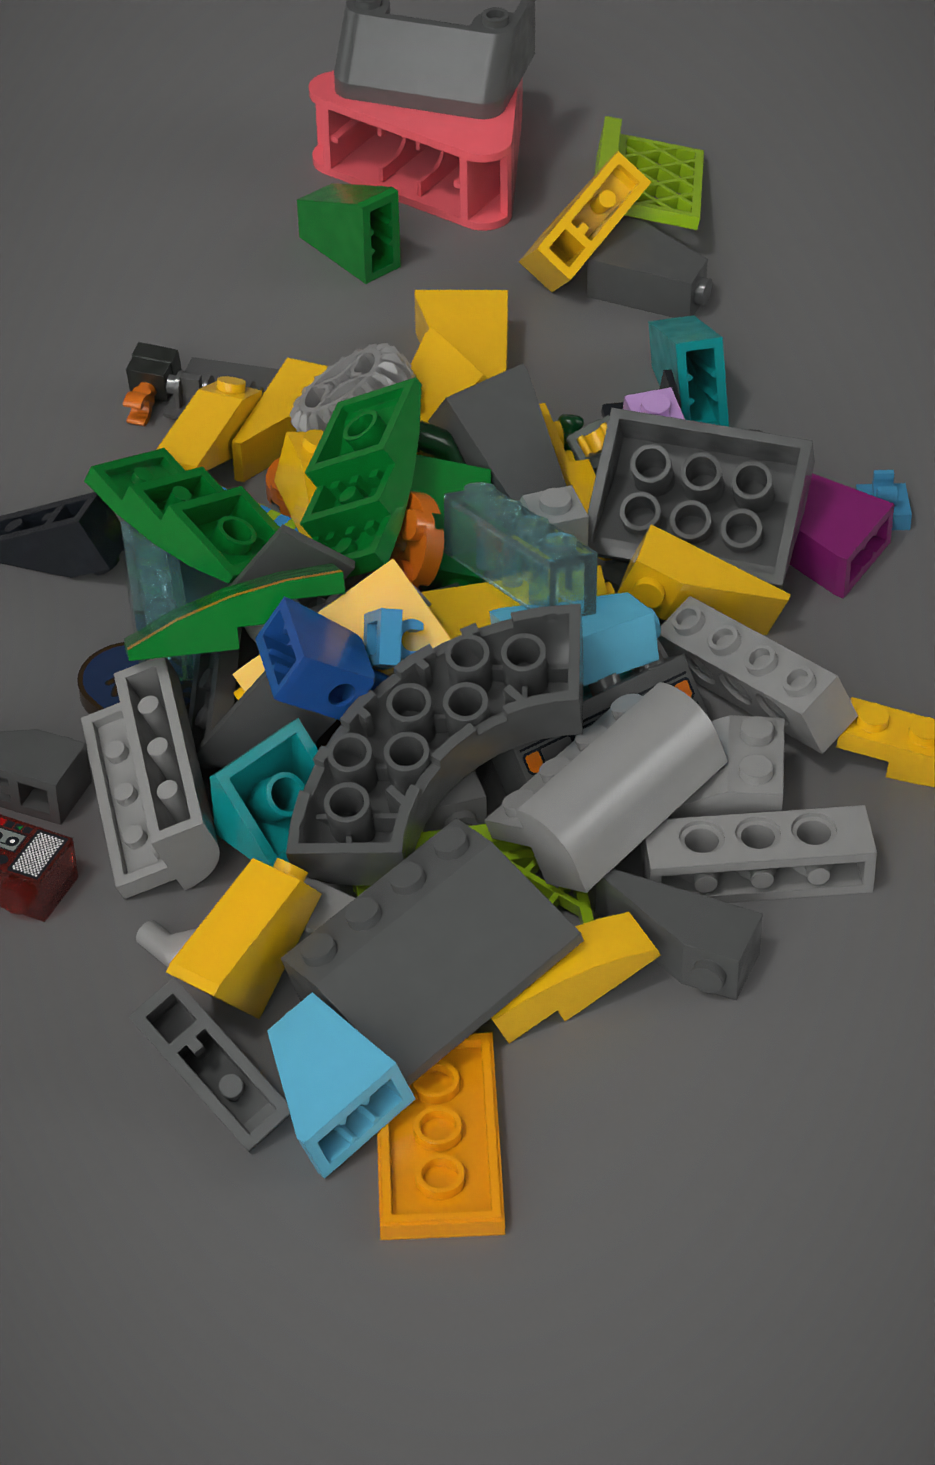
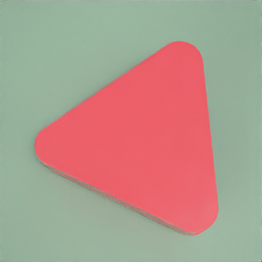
(434, 160)

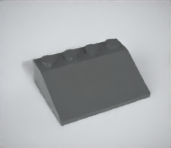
(704, 483)
(433, 948)

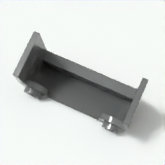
(434, 62)
(228, 726)

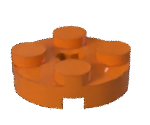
(419, 544)

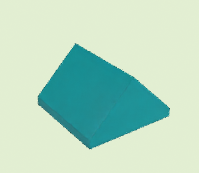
(259, 792)

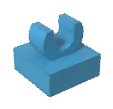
(885, 488)
(384, 637)

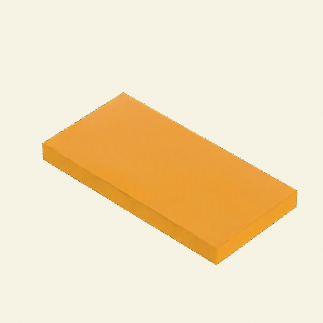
(444, 1152)

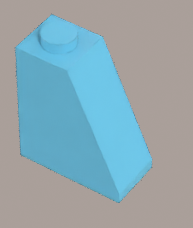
(614, 638)
(334, 1082)

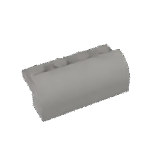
(150, 783)
(611, 786)

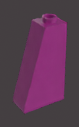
(840, 534)

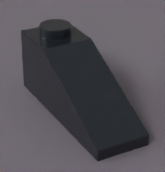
(63, 537)

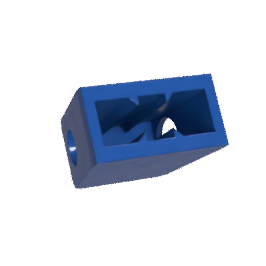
(314, 661)

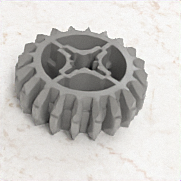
(349, 377)

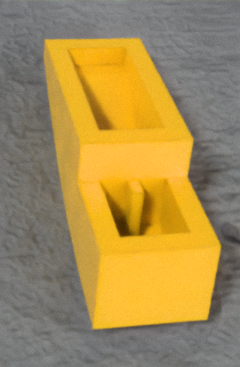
(609, 955)

